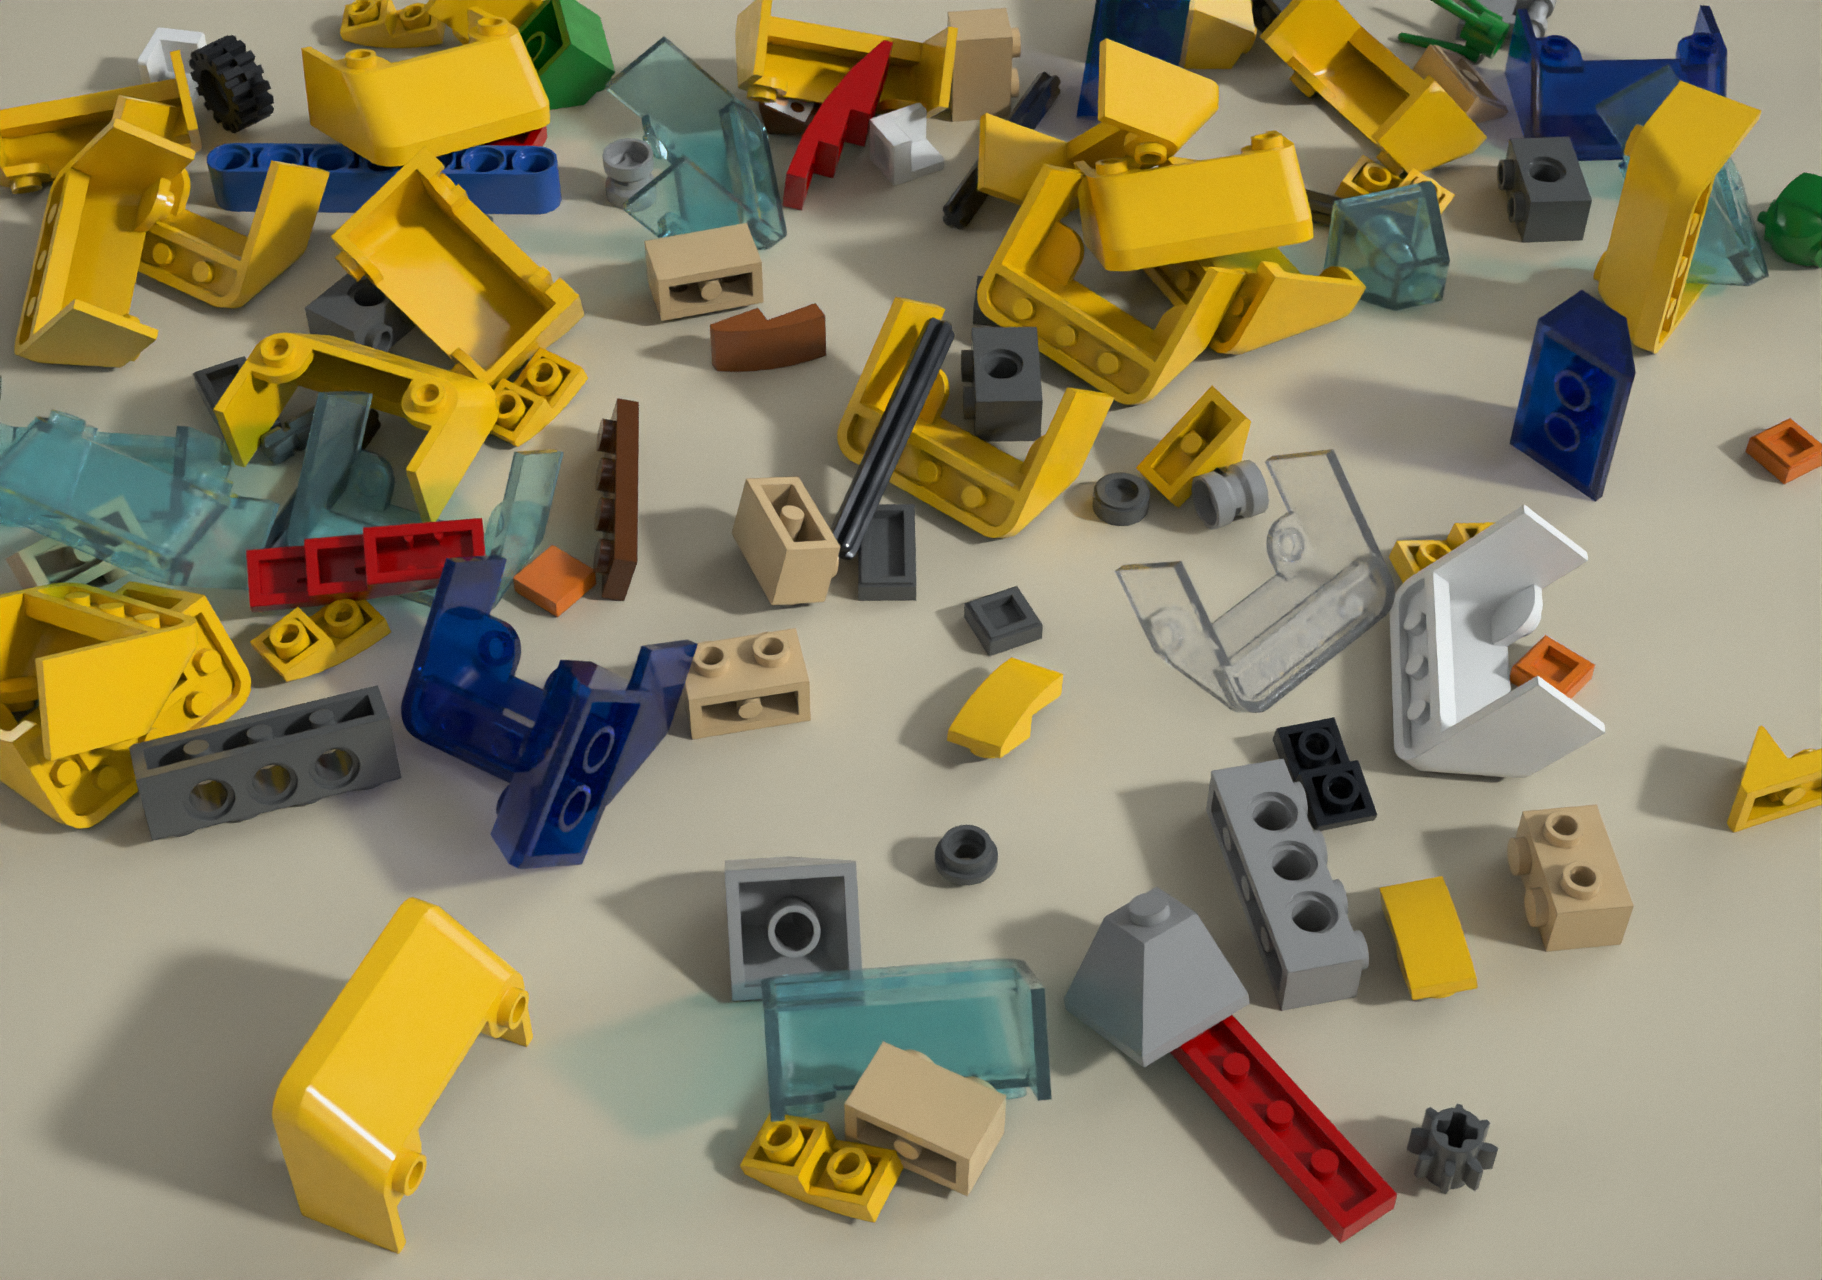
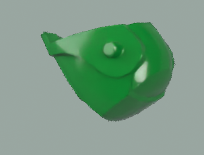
(1795, 221)

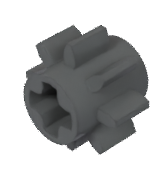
(1452, 1148)

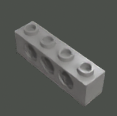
(1286, 885)

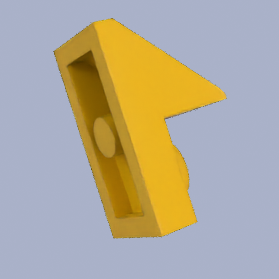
(1202, 440)
(1775, 784)

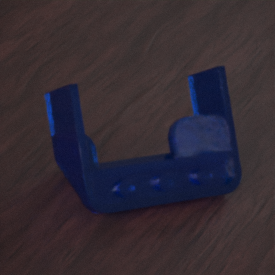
(1559, 89)
(466, 687)

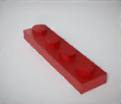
(1286, 1128)

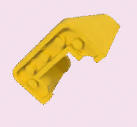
(455, 273)
(1272, 300)
(96, 782)

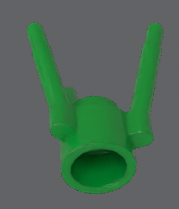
(1482, 31)

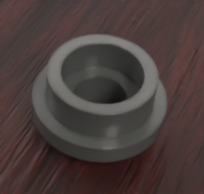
(966, 842)

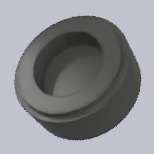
(1121, 499)

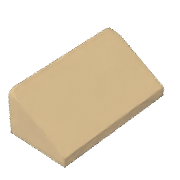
(1461, 83)

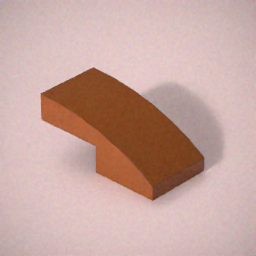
(757, 344)

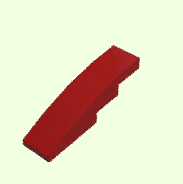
(840, 119)
(359, 566)

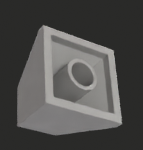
(790, 919)
(1153, 979)

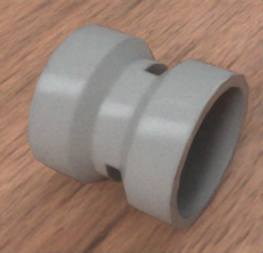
(624, 171)
(1231, 494)

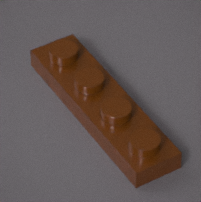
(618, 509)

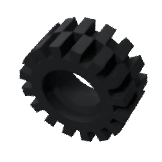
(231, 83)

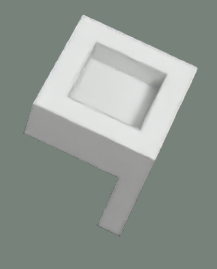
(156, 61)
(901, 145)

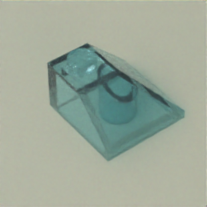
(1392, 245)

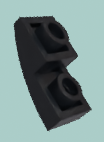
(1331, 782)

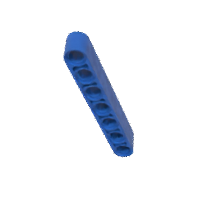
(492, 175)

